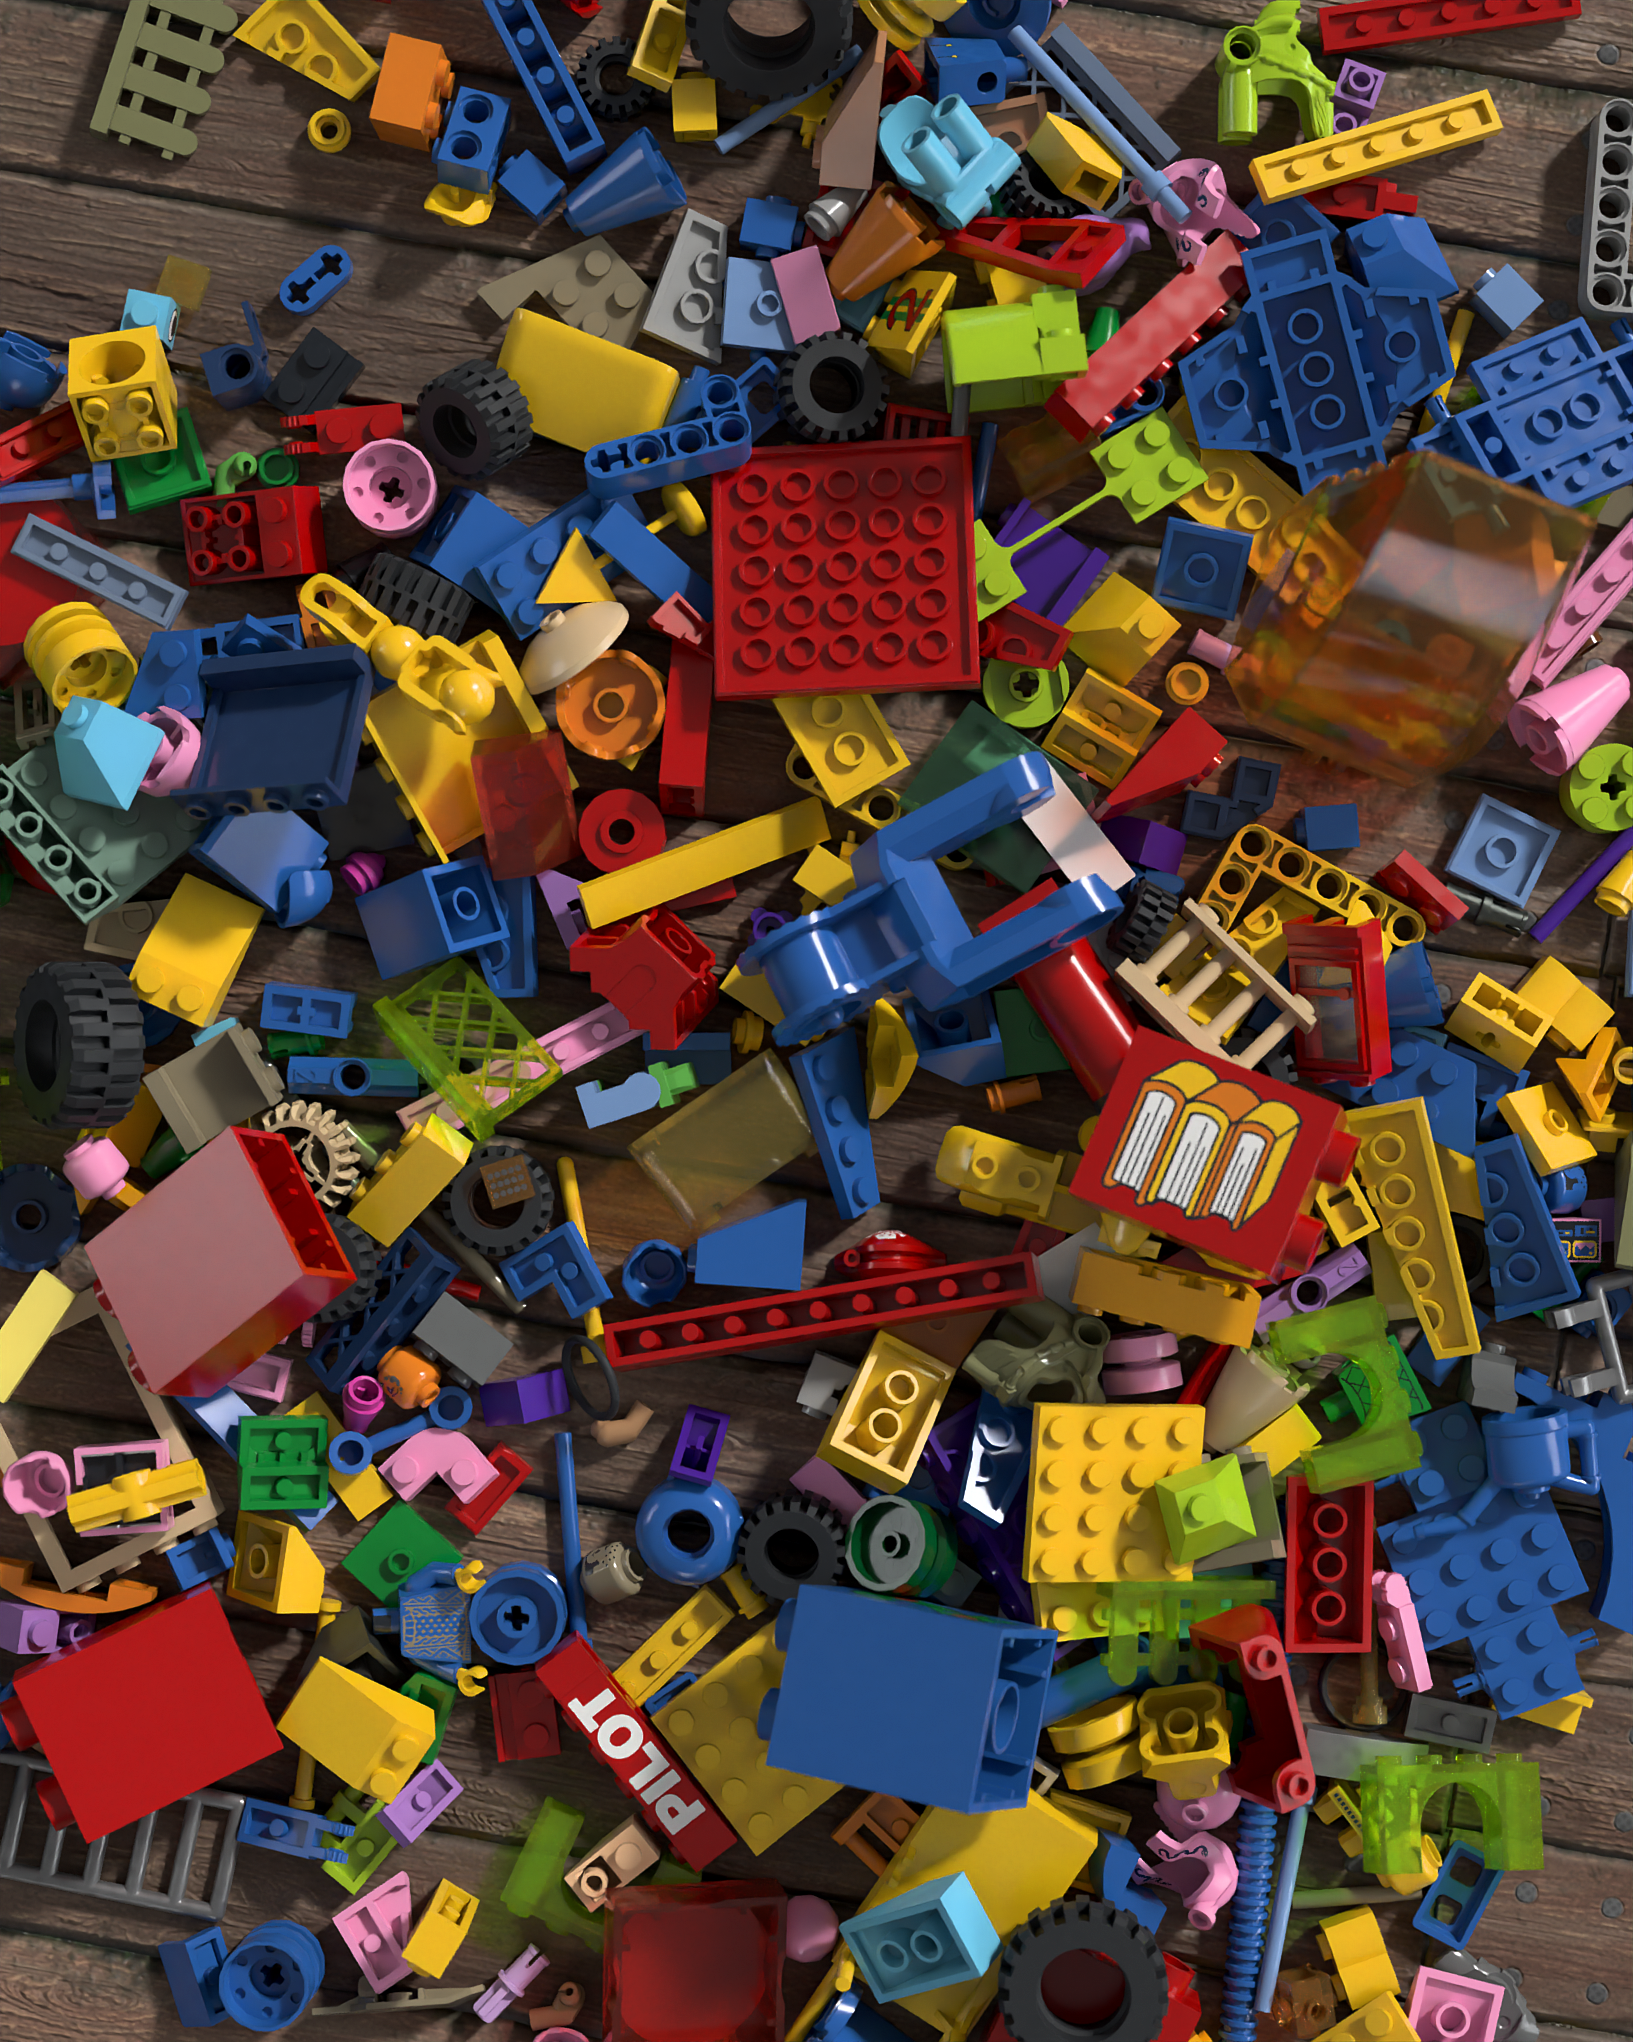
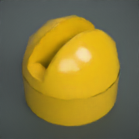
(1623, 1070)

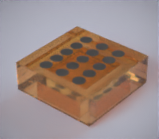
(507, 1181)

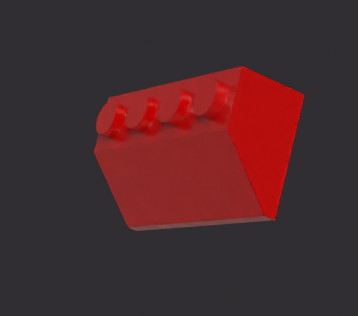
(1328, 1568)

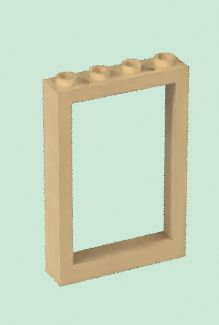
(180, 1449)

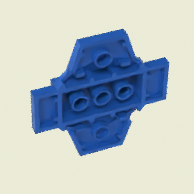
(1314, 363)

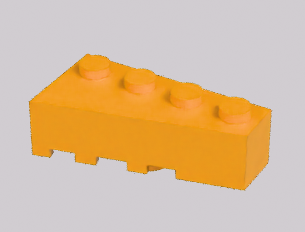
(1164, 1296)

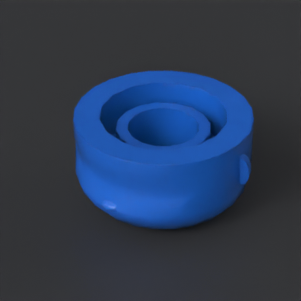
(681, 1564)

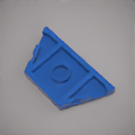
(1430, 1072)

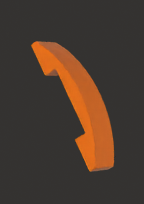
(122, 1594)

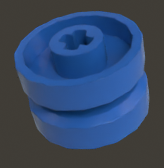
(514, 1638)

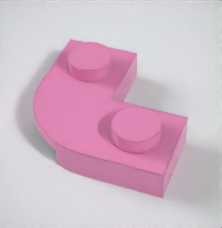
(441, 1453)

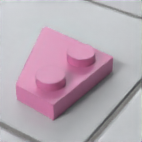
(379, 1930)

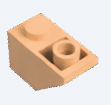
(613, 1861)

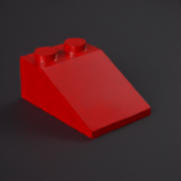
(1179, 757)

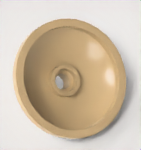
(570, 643)

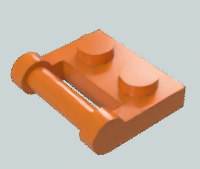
(887, 1818)

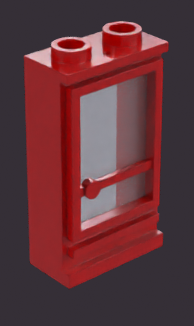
(1344, 981)

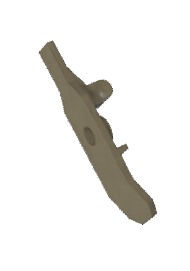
(370, 2002)

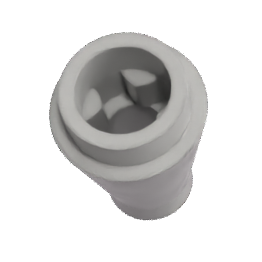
(833, 211)

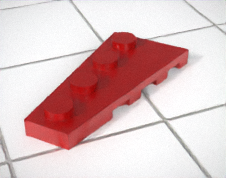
(1023, 638)

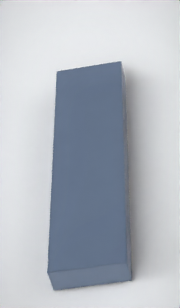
(99, 572)

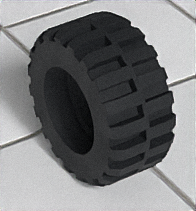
(769, 62)
(78, 1045)
(1082, 1926)

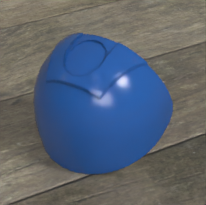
(307, 897)

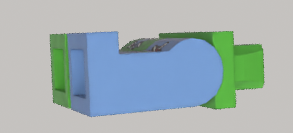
(639, 1093)

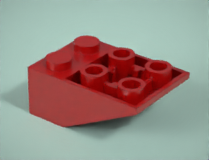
(254, 535)

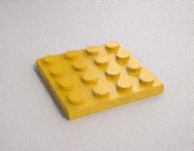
(1095, 1492)
(718, 1740)

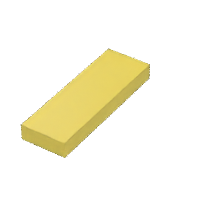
(31, 1328)

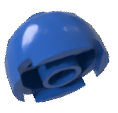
(25, 374)

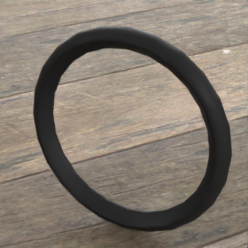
(608, 1372)
(1337, 1717)

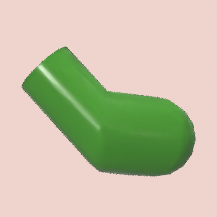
(233, 473)

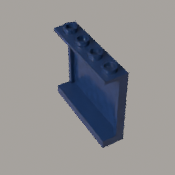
(279, 731)

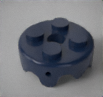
(60, 1220)

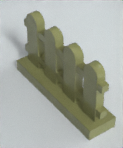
(148, 84)

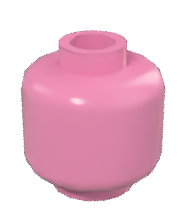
(95, 1167)

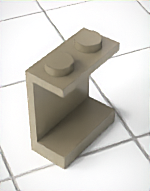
(214, 1086)
(1264, 1511)

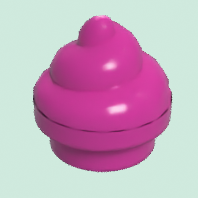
(363, 871)

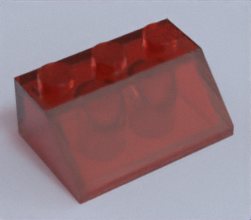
(525, 803)

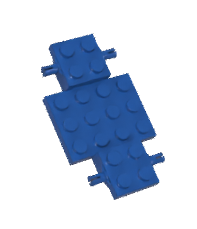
(1549, 415)
(1490, 1579)

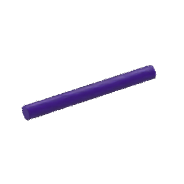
(1582, 886)

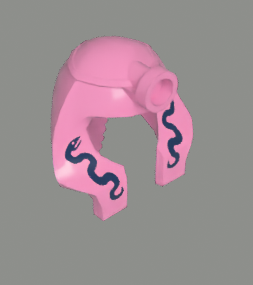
(1204, 191)
(1194, 1866)

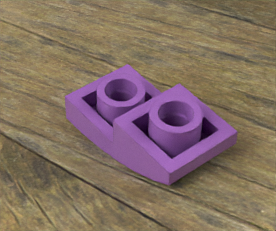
(1355, 95)

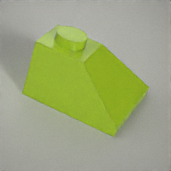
(1205, 1509)

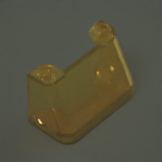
(726, 1141)

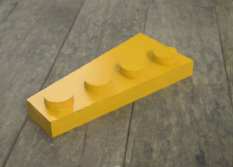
(1262, 939)

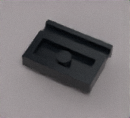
(314, 378)

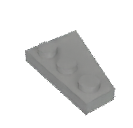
(689, 290)

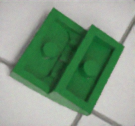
(282, 1462)

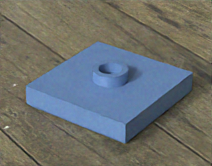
(753, 308)
(1501, 851)

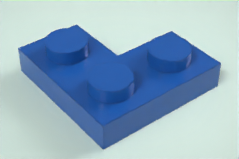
(558, 1260)

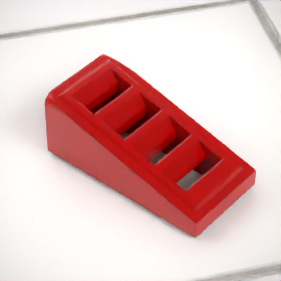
(886, 422)

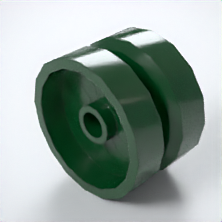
(901, 1546)

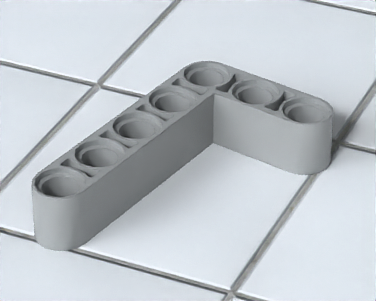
(1603, 230)

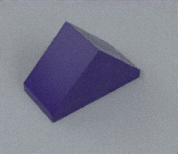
(1146, 843)
(524, 1398)
(699, 1445)

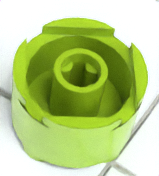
(1582, 795)

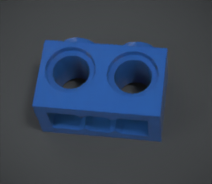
(477, 140)

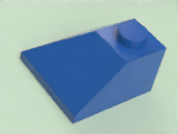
(1398, 254)
(958, 1040)

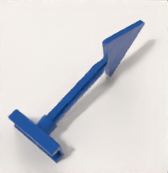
(81, 487)

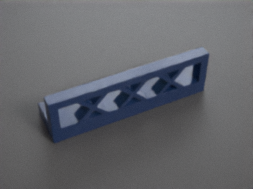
(389, 1321)

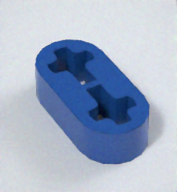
(309, 272)

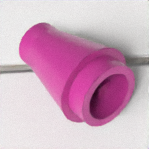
(361, 1403)

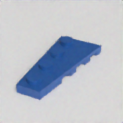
(836, 1107)
(996, 1459)

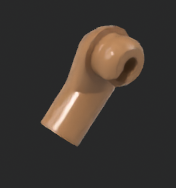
(625, 1430)
(563, 2009)

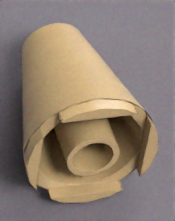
(1248, 1396)

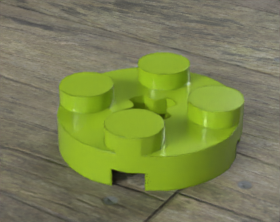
(1011, 705)

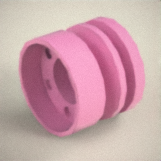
(381, 466)

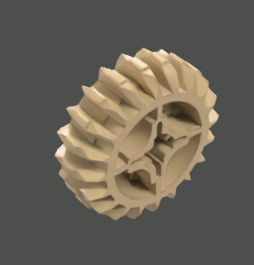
(323, 1131)

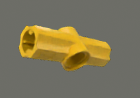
(136, 1495)

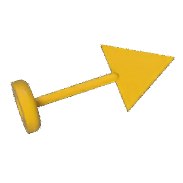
(578, 575)

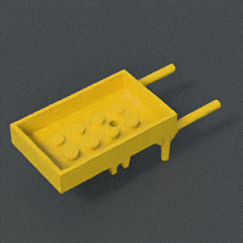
(1014, 1866)

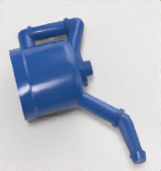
(1529, 1456)

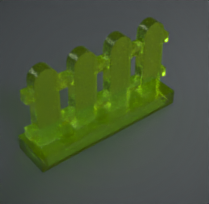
(1165, 1618)

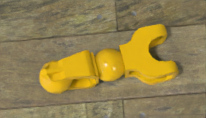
(405, 657)

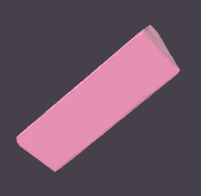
(805, 294)
(832, 1484)

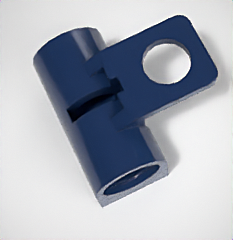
(227, 362)

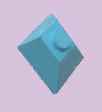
(103, 752)

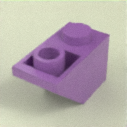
(39, 1629)

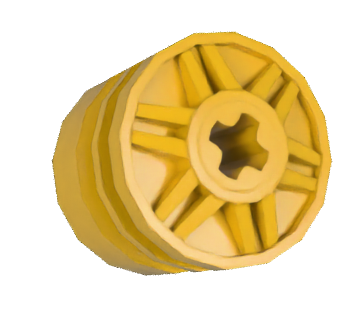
(908, 19)
(79, 655)

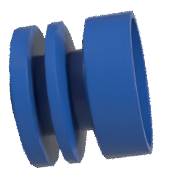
(259, 1995)

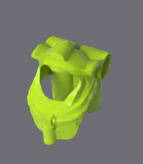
(1273, 66)

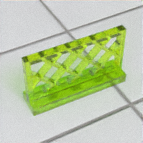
(441, 1072)

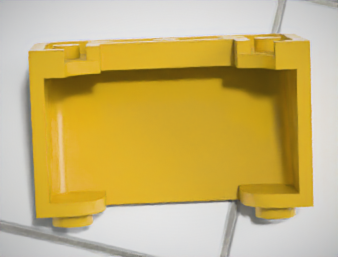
(582, 385)

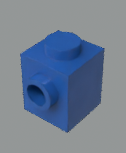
(771, 227)

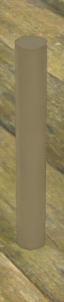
(1349, 1896)

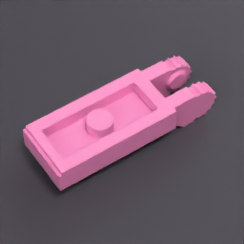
(1400, 1631)

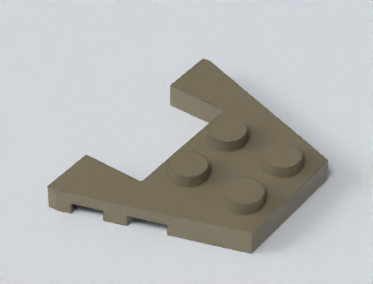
(584, 287)

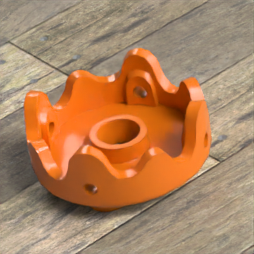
(617, 737)

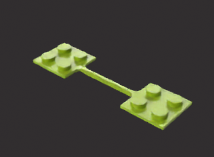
(1142, 468)

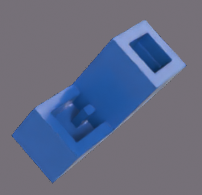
(1110, 1872)

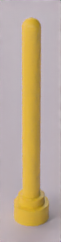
(574, 1213)

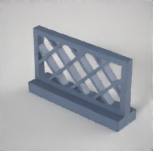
(1113, 98)

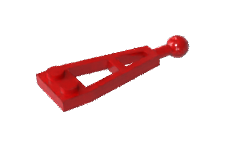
(1074, 264)

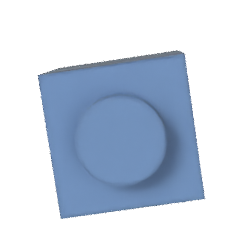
(1504, 299)

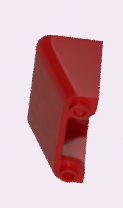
(1275, 1761)

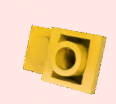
(1283, 1439)

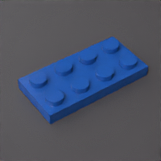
(522, 565)

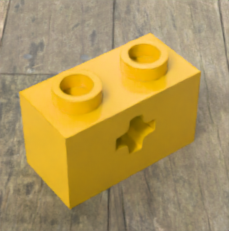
(1498, 1023)

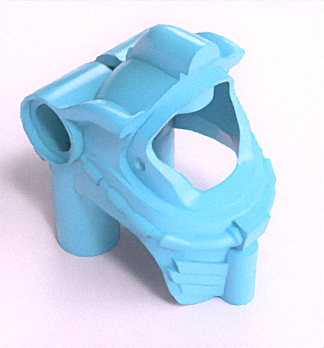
(945, 156)

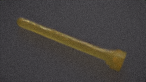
(1369, 1706)

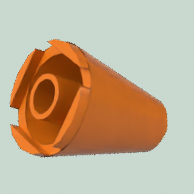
(882, 245)

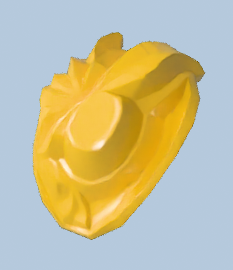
(459, 205)

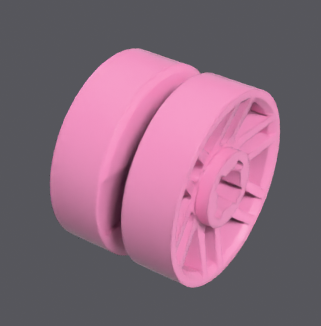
(1141, 1362)

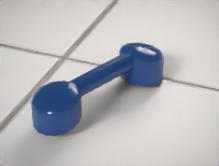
(448, 1411)

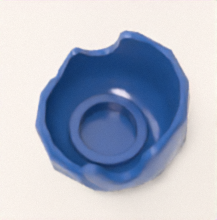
(654, 1272)

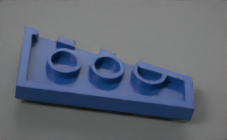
(1522, 1241)

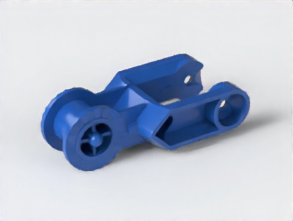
(906, 927)

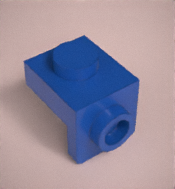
(200, 1558)

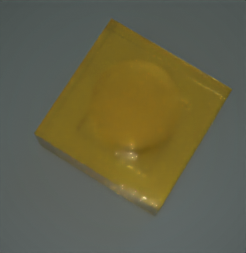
(184, 282)

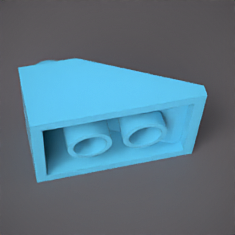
(923, 1939)

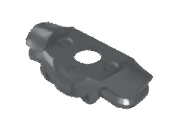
(1514, 2019)

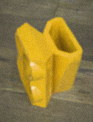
(1185, 1737)

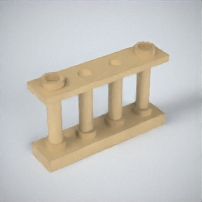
(1172, 1010)

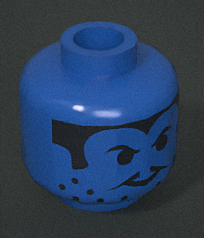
(1563, 1190)

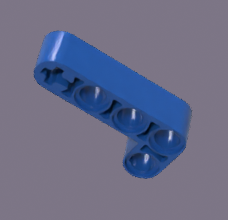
(667, 444)

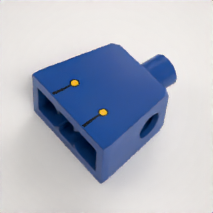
(971, 69)

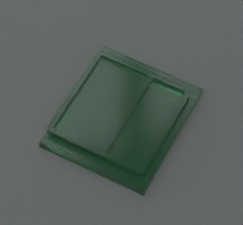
(968, 750)

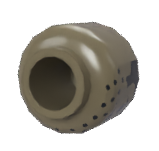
(613, 1572)

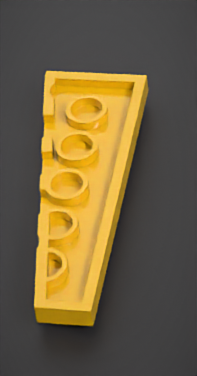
(1411, 1202)

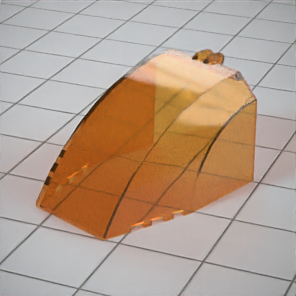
(1403, 615)

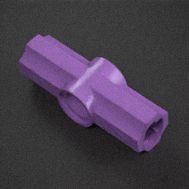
(1332, 1276)

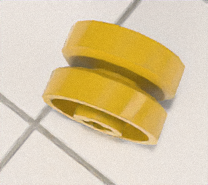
(1099, 1743)

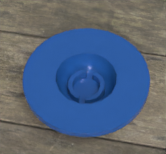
(997, 18)

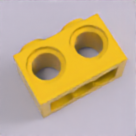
(1344, 1212)

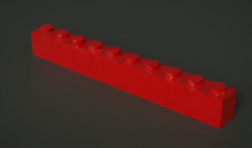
(824, 1312)

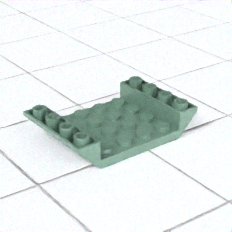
(88, 849)

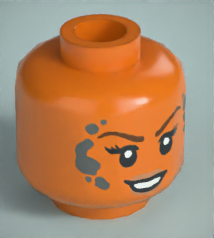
(409, 1377)

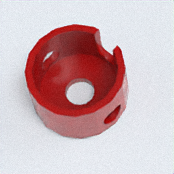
(618, 804)

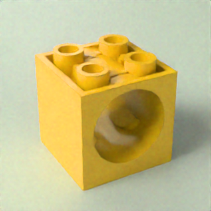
(122, 393)

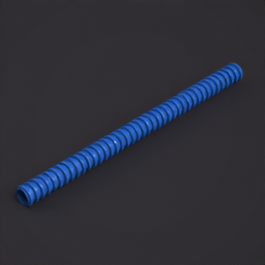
(1253, 1872)

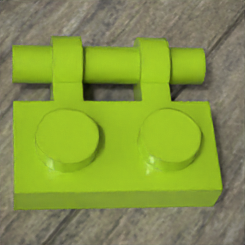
(367, 1845)

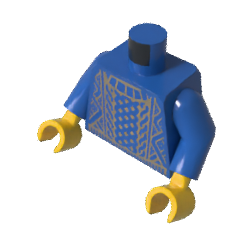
(435, 1622)

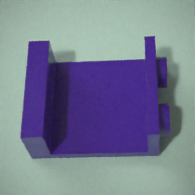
(1052, 568)

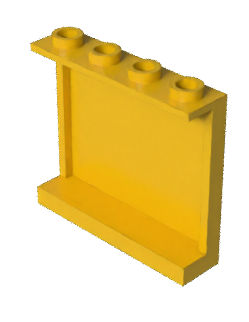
(433, 762)

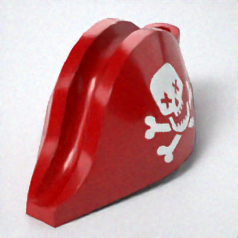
(887, 1254)

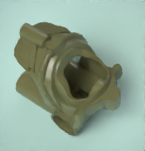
(1042, 1357)

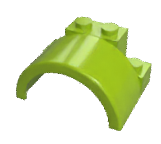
(1013, 350)

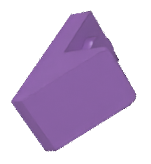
(560, 893)
(419, 1802)

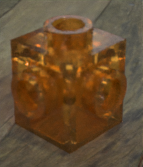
(1304, 2001)

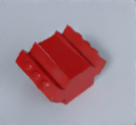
(650, 973)

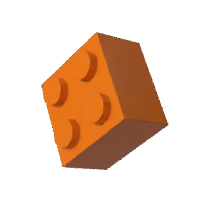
(411, 92)

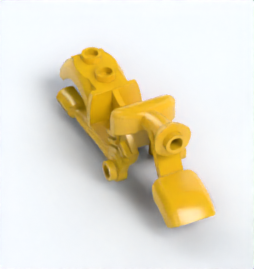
(1034, 1186)

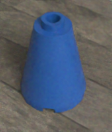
(625, 188)
(1411, 989)

